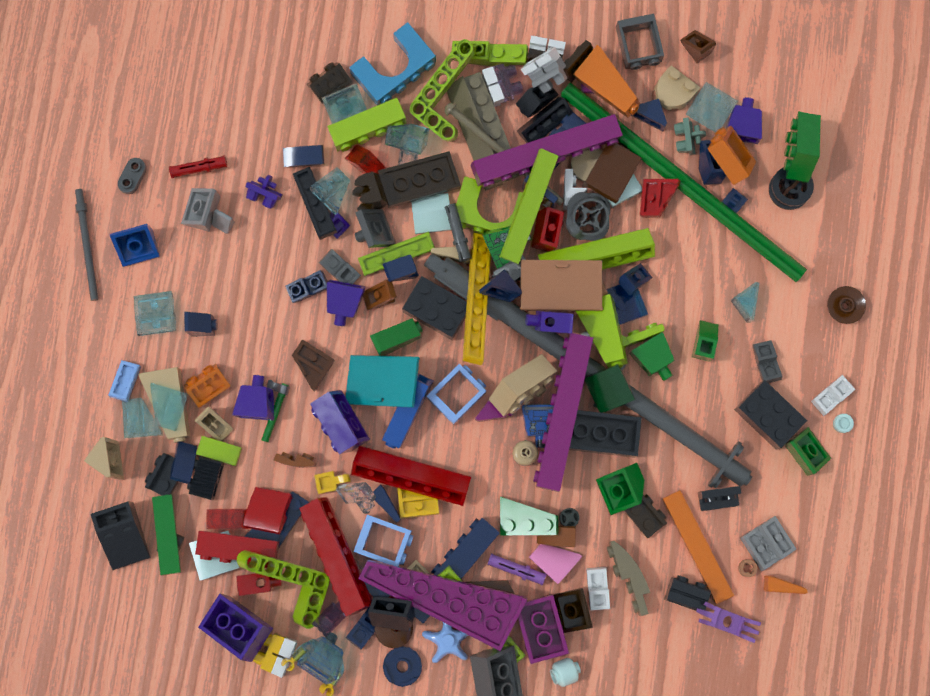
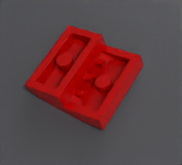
(267, 510)

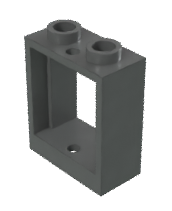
(635, 24)

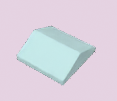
(430, 214)

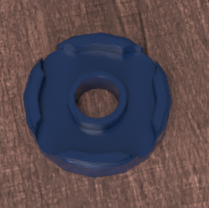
(402, 654)

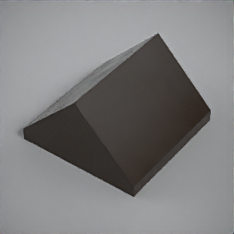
(573, 610)

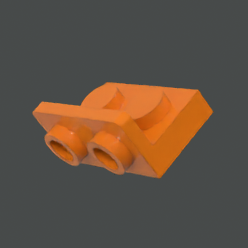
(206, 385)

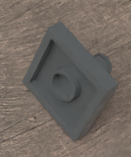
(374, 228)

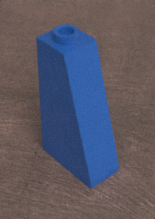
(405, 416)

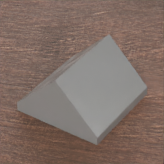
(200, 208)

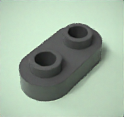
(133, 175)

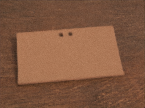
(561, 288)

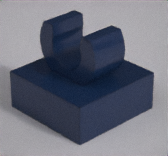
(734, 200)

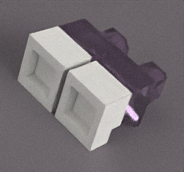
(499, 85)

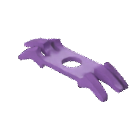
(737, 623)

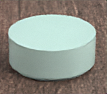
(843, 423)

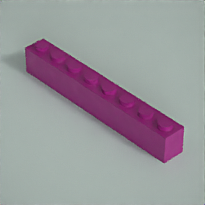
(565, 143)
(564, 412)

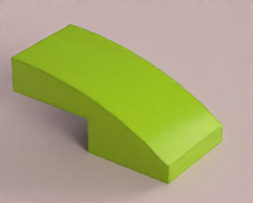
(219, 450)

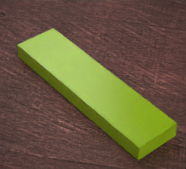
(414, 246)

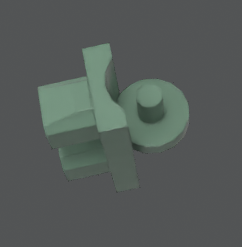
(688, 144)

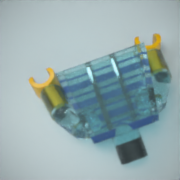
(320, 659)

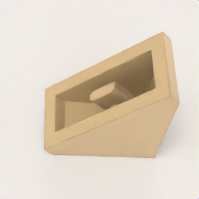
(214, 424)

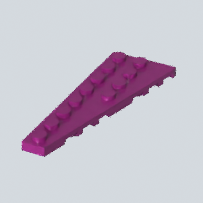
(467, 607)

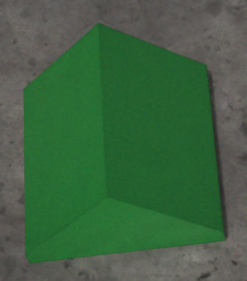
(808, 452)

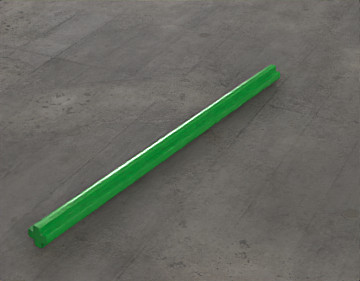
(690, 187)

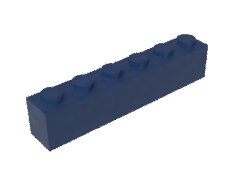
(466, 554)

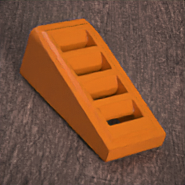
(774, 584)

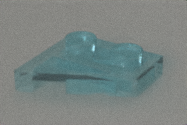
(331, 189)
(167, 406)
(138, 420)

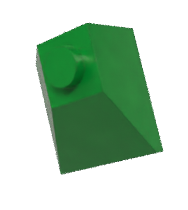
(622, 488)

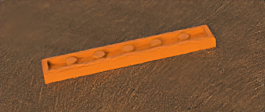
(698, 547)

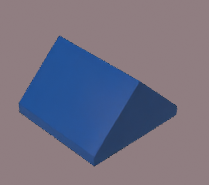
(135, 244)

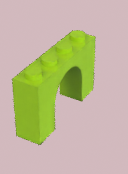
(468, 209)

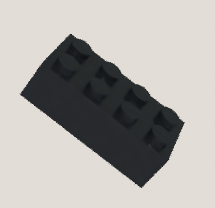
(606, 434)

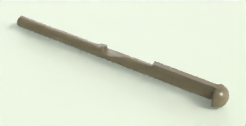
(450, 109)

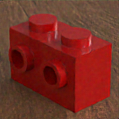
(547, 229)

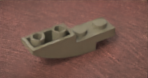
(626, 568)

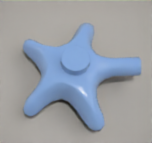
(447, 641)

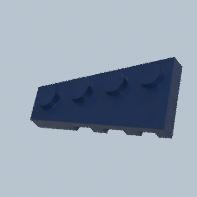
(292, 514)

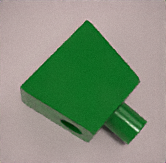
(654, 356)

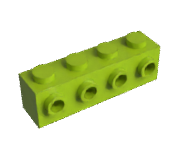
(366, 125)

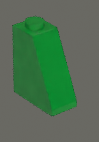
(396, 337)

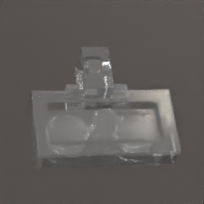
(357, 493)

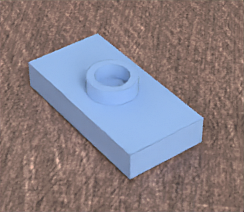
(124, 381)

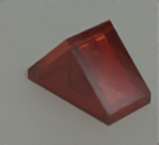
(364, 160)

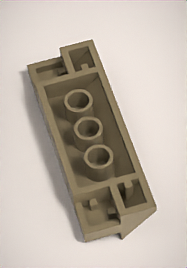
(476, 104)

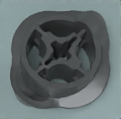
(600, 228)

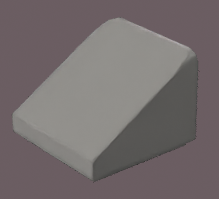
(222, 221)

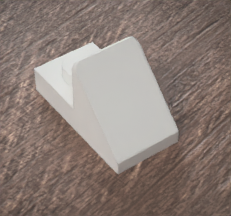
(569, 190)

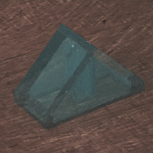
(746, 302)

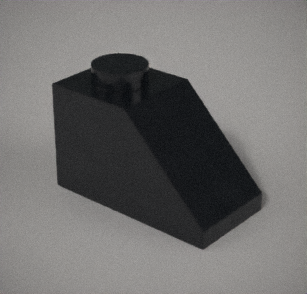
(535, 100)

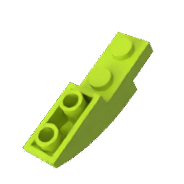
(496, 54)

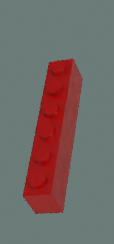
(410, 475)
(336, 556)

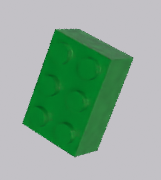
(802, 146)

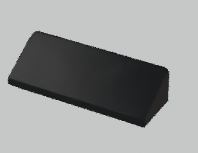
(545, 120)

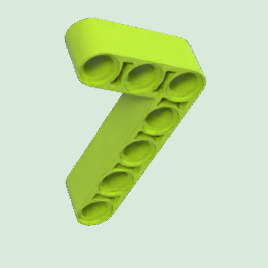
(441, 89)
(291, 574)

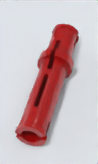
(198, 166)

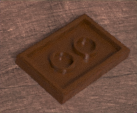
(612, 172)

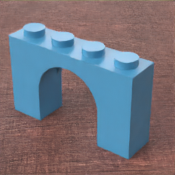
(381, 87)

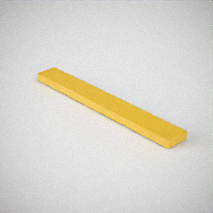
(476, 303)

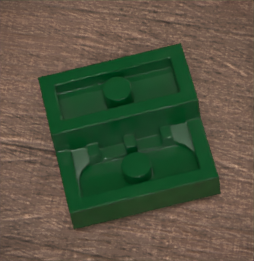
(609, 388)

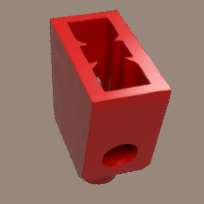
(247, 584)

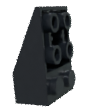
(120, 535)

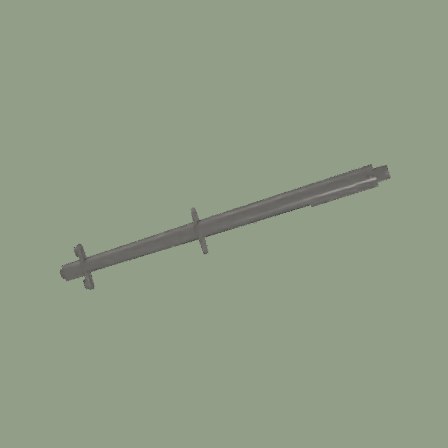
(457, 278)

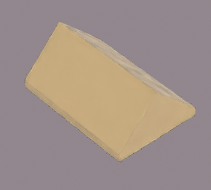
(106, 458)

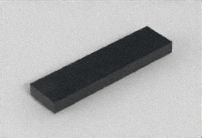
(317, 210)

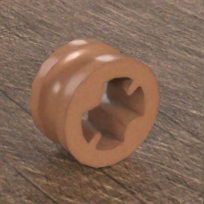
(748, 562)

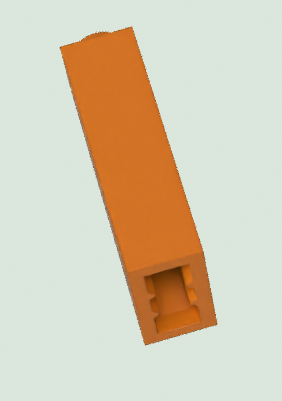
(605, 81)

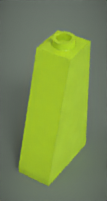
(605, 332)

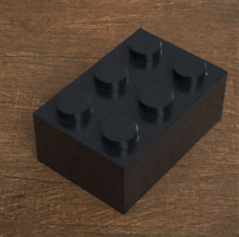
(436, 308)
(770, 415)

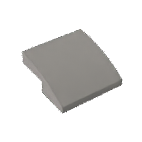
(768, 543)

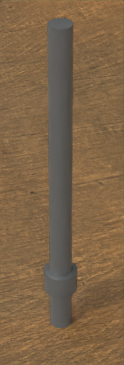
(81, 209)

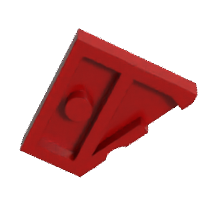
(657, 195)

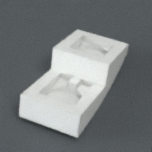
(833, 395)
(598, 588)

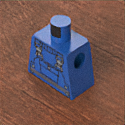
(535, 421)

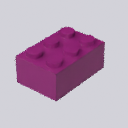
(542, 629)

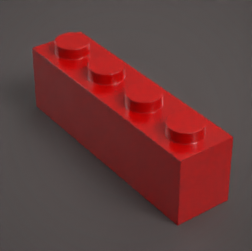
(229, 546)

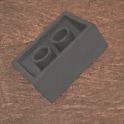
(496, 672)

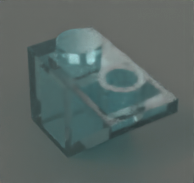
(407, 137)

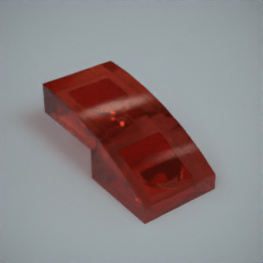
(225, 518)

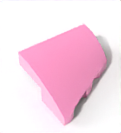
(554, 561)

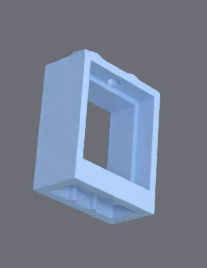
(442, 407)
(364, 534)

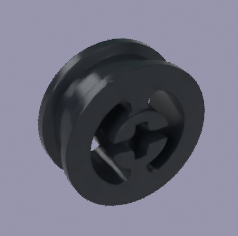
(785, 202)

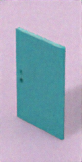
(383, 379)

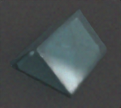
(344, 103)

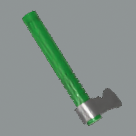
(282, 390)

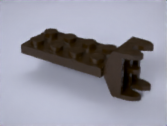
(407, 182)

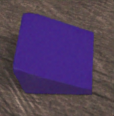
(340, 224)

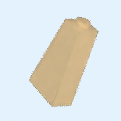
(171, 379)

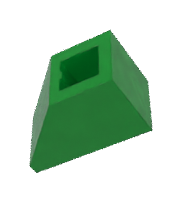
(705, 341)

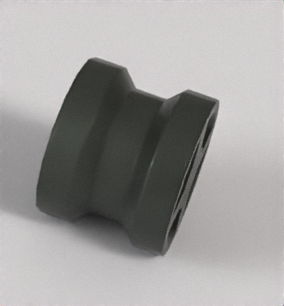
(571, 516)

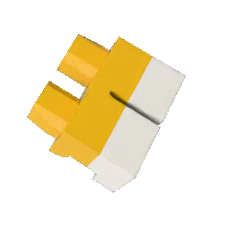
(272, 662)

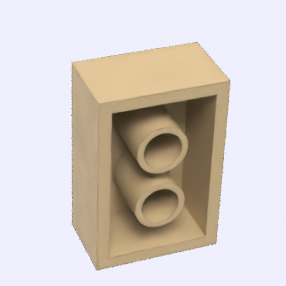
(523, 385)

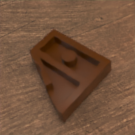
(312, 363)

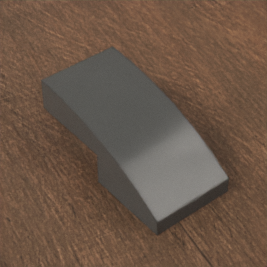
(339, 268)
(767, 361)

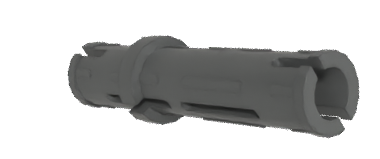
(457, 232)

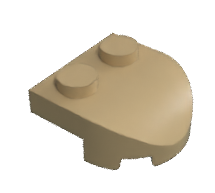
(675, 89)

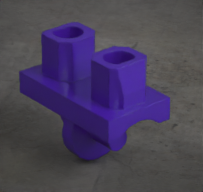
(255, 189)

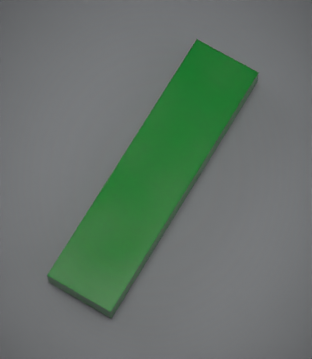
(166, 535)

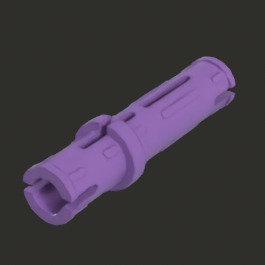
(538, 577)

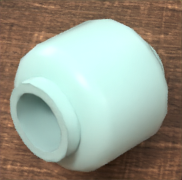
(565, 672)

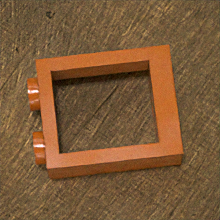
(731, 154)

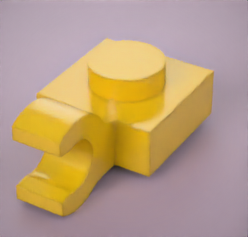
(328, 481)

